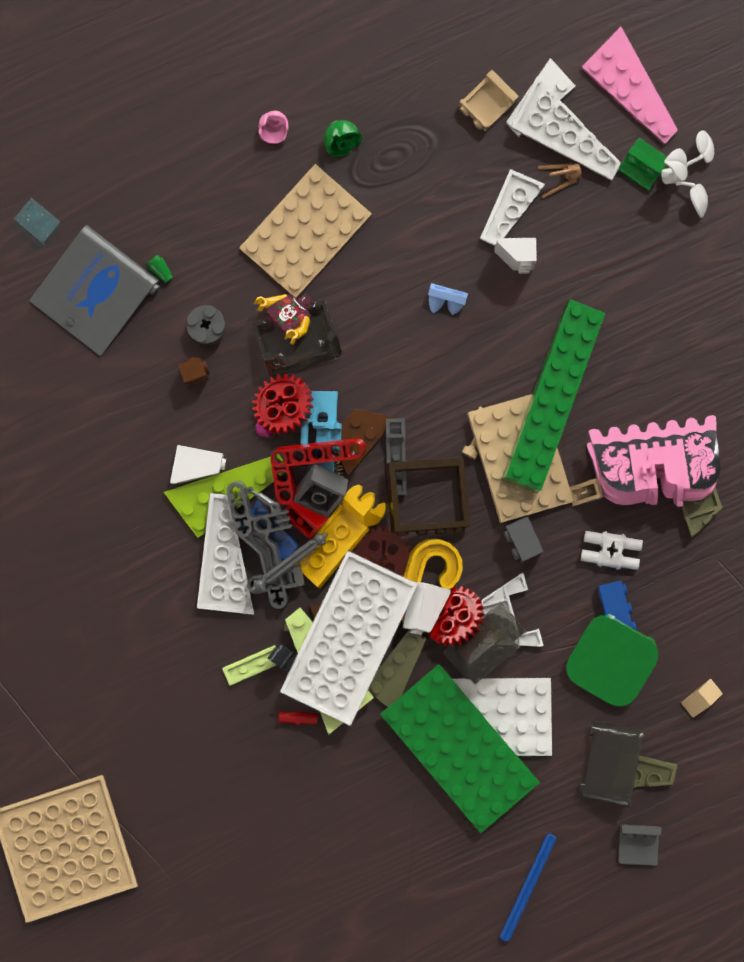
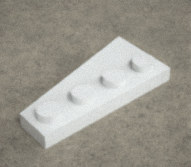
(554, 80)
(512, 202)

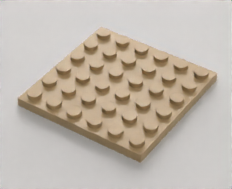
(65, 848)

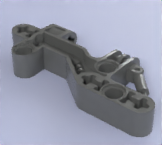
(262, 542)

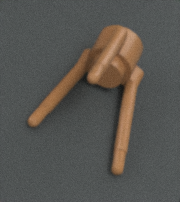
(570, 172)

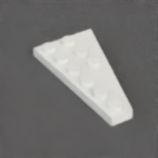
(222, 570)

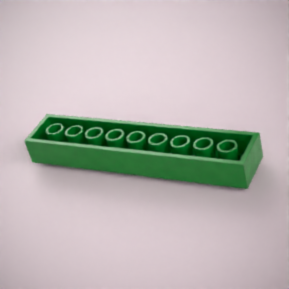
(553, 396)

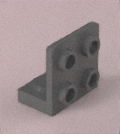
(639, 844)

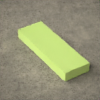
(248, 666)

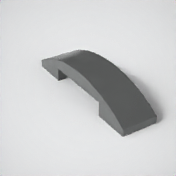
(396, 449)

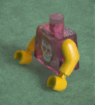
(287, 314)

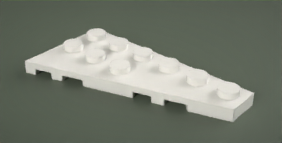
(556, 127)

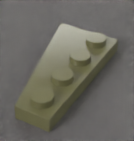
(396, 670)

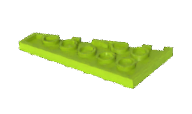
(193, 498)

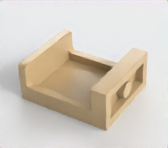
(488, 101)

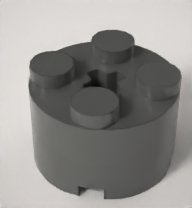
(216, 329)

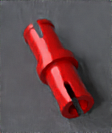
(298, 718)

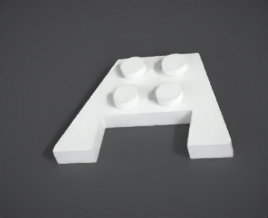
(502, 594)

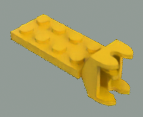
(344, 532)

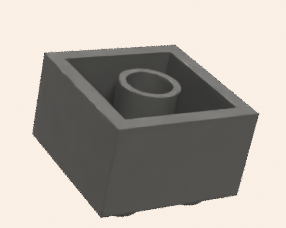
(320, 490)
(523, 540)

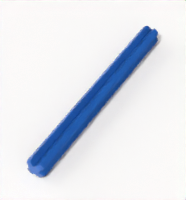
(528, 887)

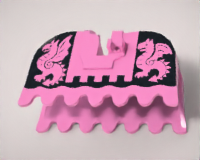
(681, 457)

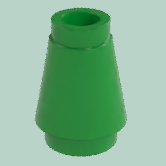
(159, 268)

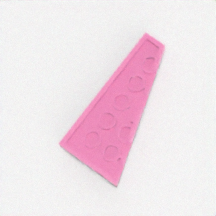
(625, 79)

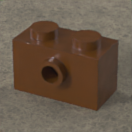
(194, 371)

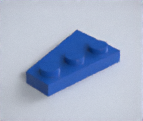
(286, 543)

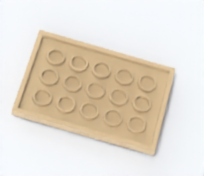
(305, 231)
(495, 434)

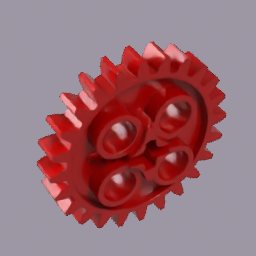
(283, 404)
(454, 616)

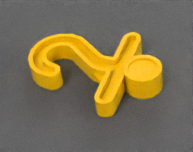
(427, 549)

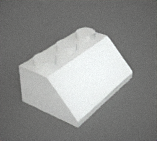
(517, 253)

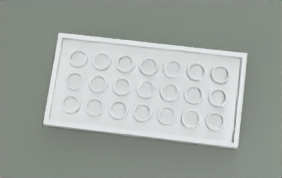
(349, 638)

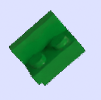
(643, 164)

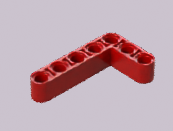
(309, 458)

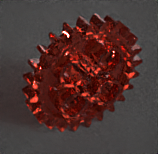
(399, 559)

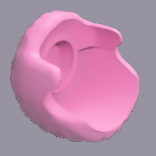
(273, 127)

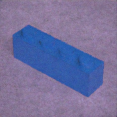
(615, 603)

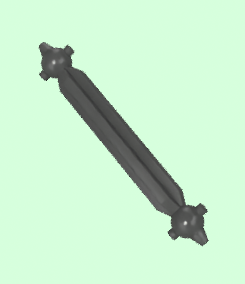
(289, 562)

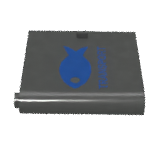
(95, 289)

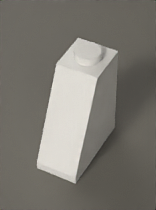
(195, 464)
(425, 607)

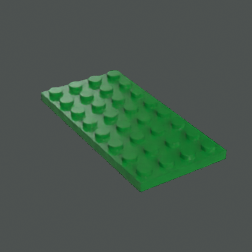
(459, 748)

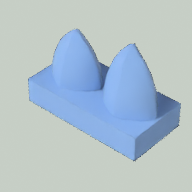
(439, 294)

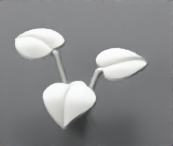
(678, 170)

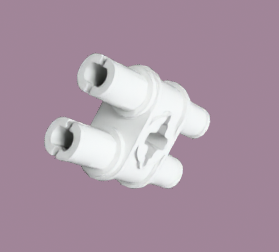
(605, 541)

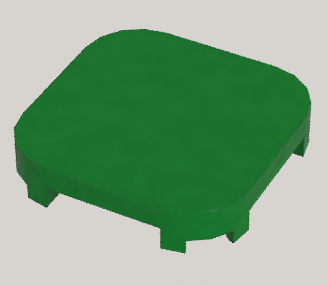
(612, 660)

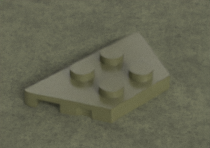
(700, 512)

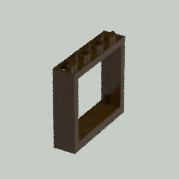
(421, 529)

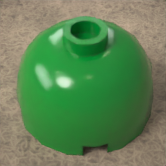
(341, 137)

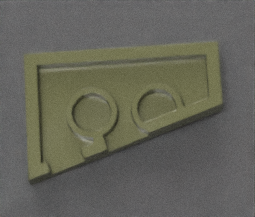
(654, 772)

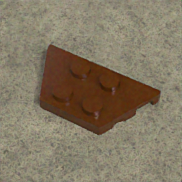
(362, 425)

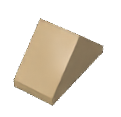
(586, 492)
(701, 698)

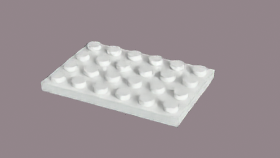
(516, 710)

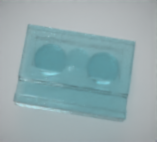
(37, 220)

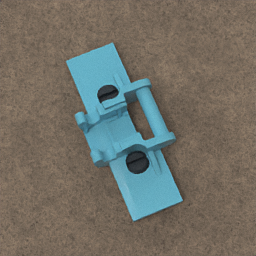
(325, 422)

